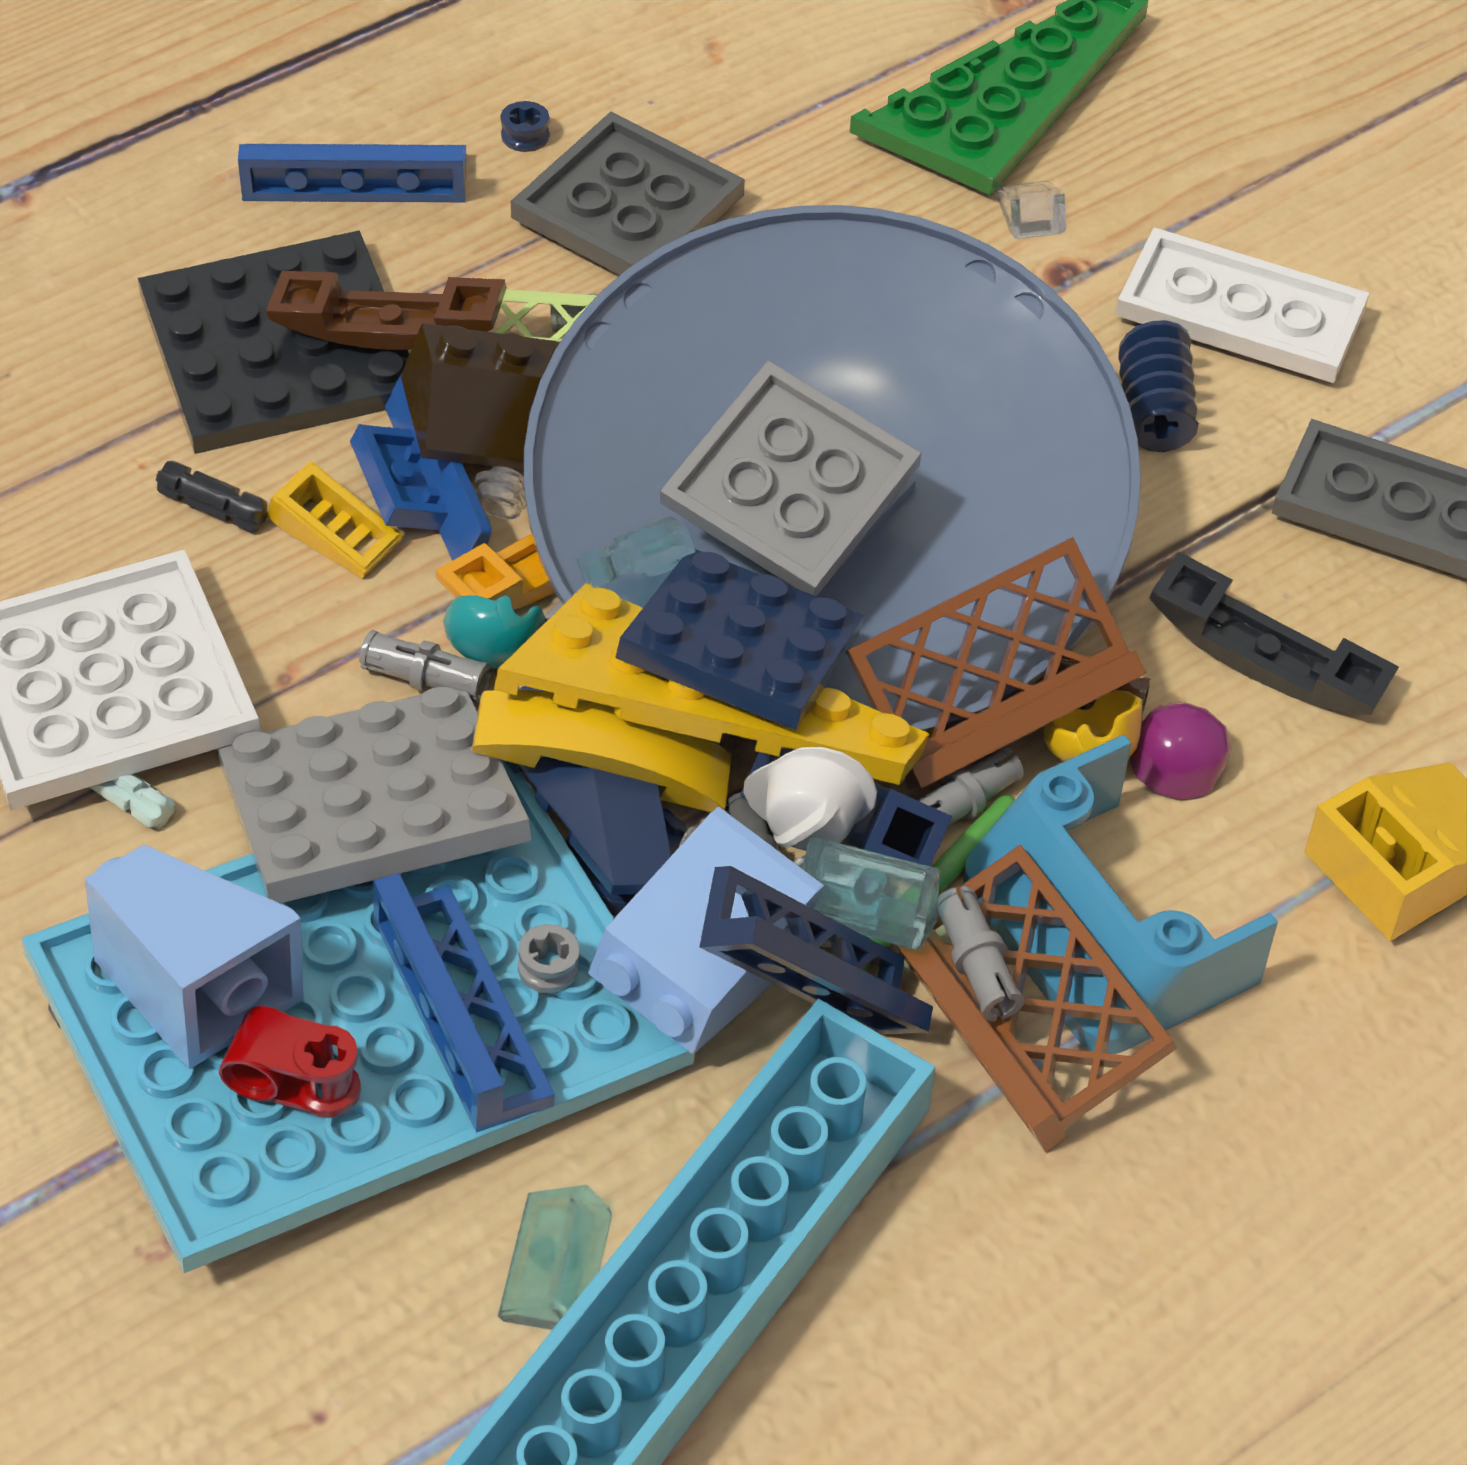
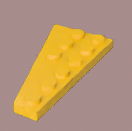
(577, 663)

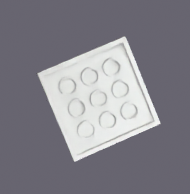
(113, 680)

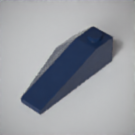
(612, 819)

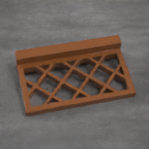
(1025, 710)
(994, 1041)

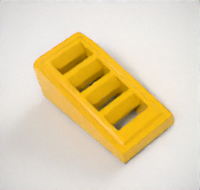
(316, 485)

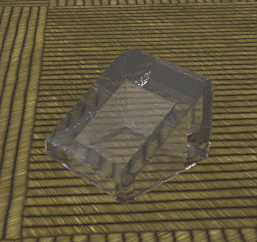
(1033, 209)

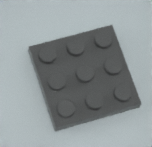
(625, 194)

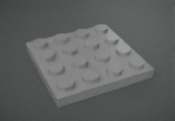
(369, 794)

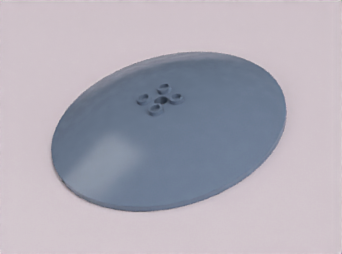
(908, 330)

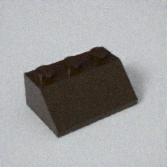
(473, 393)

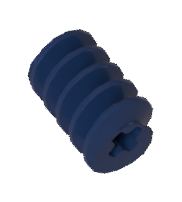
(1159, 384)

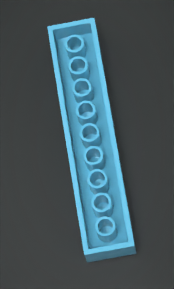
(712, 1255)

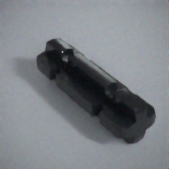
(212, 496)

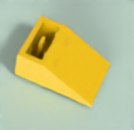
(1396, 844)

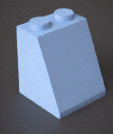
(653, 944)
(191, 948)

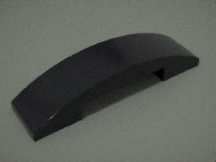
(1265, 649)

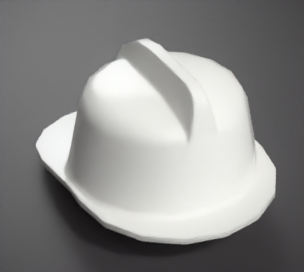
(811, 795)

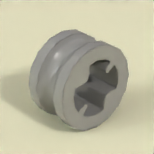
(534, 947)

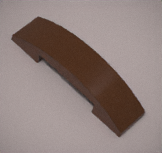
(378, 319)

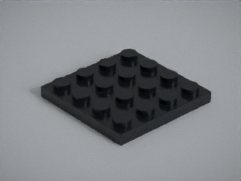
(250, 376)

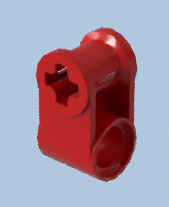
(285, 1058)

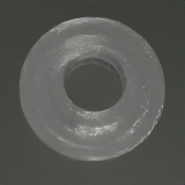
(501, 492)

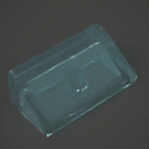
(874, 892)
(554, 1255)

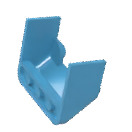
(1163, 958)

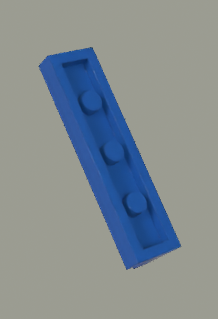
(352, 172)
(447, 1011)

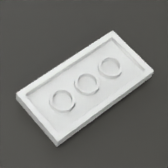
(1244, 304)

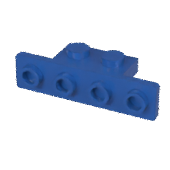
(418, 489)

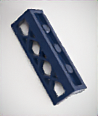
(797, 962)

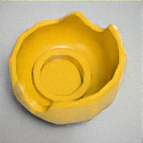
(1105, 720)

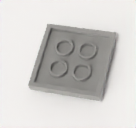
(790, 478)

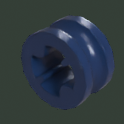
(525, 126)

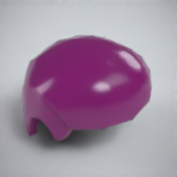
(1181, 750)

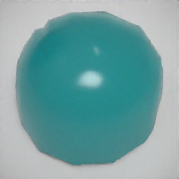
(489, 628)

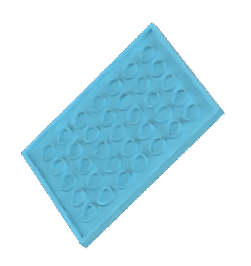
(249, 1169)

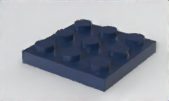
(741, 637)

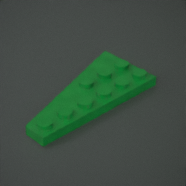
(1002, 97)

